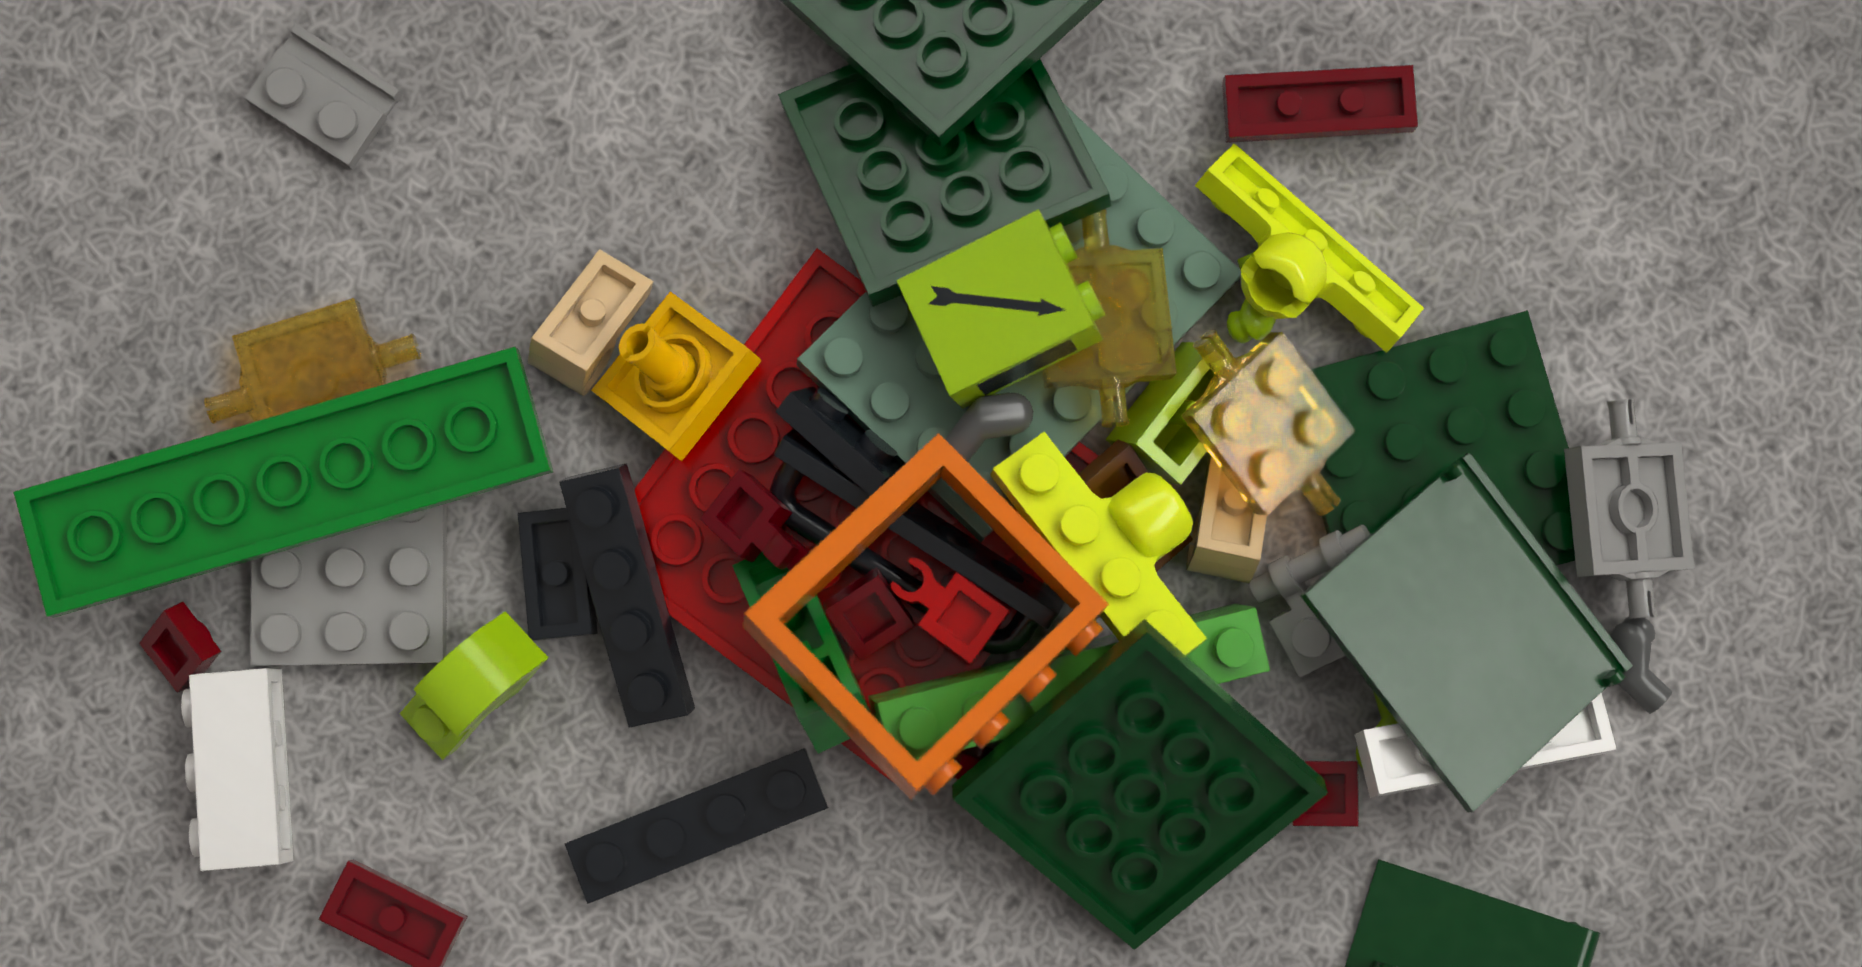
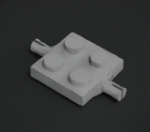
(1629, 509)

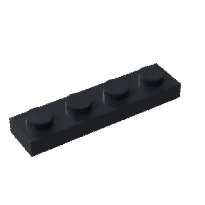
(627, 595)
(696, 825)

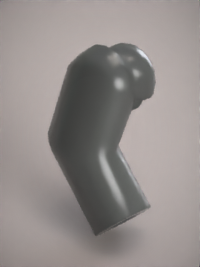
(988, 419)
(1635, 640)

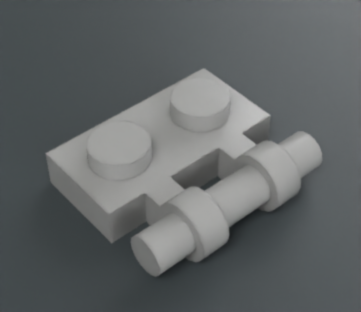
(1297, 628)

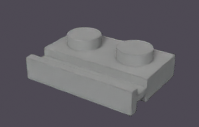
(323, 96)

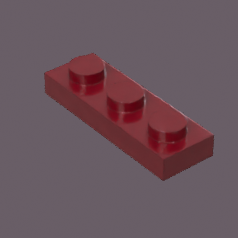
(1319, 103)

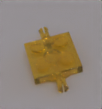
(1134, 327)
(308, 362)
(1267, 422)

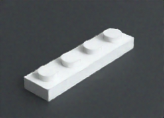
(1396, 764)

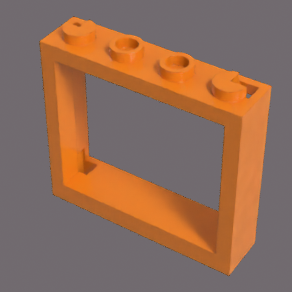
(768, 617)

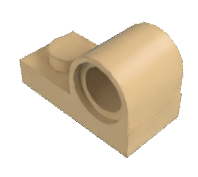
(584, 325)
(1225, 531)

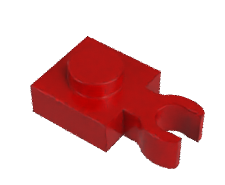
(958, 614)

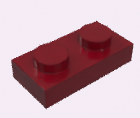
(392, 917)

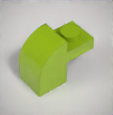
(472, 683)

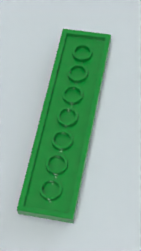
(282, 482)

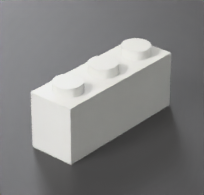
(238, 769)

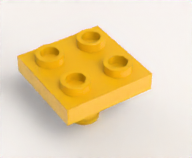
(675, 374)

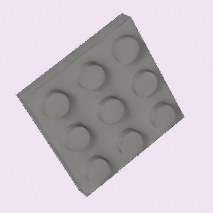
(355, 597)

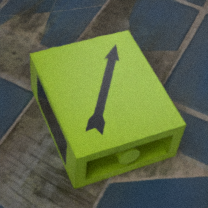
(1002, 308)

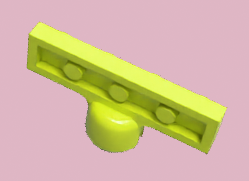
(1303, 255)
(1106, 539)

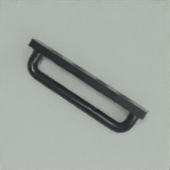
(1031, 598)

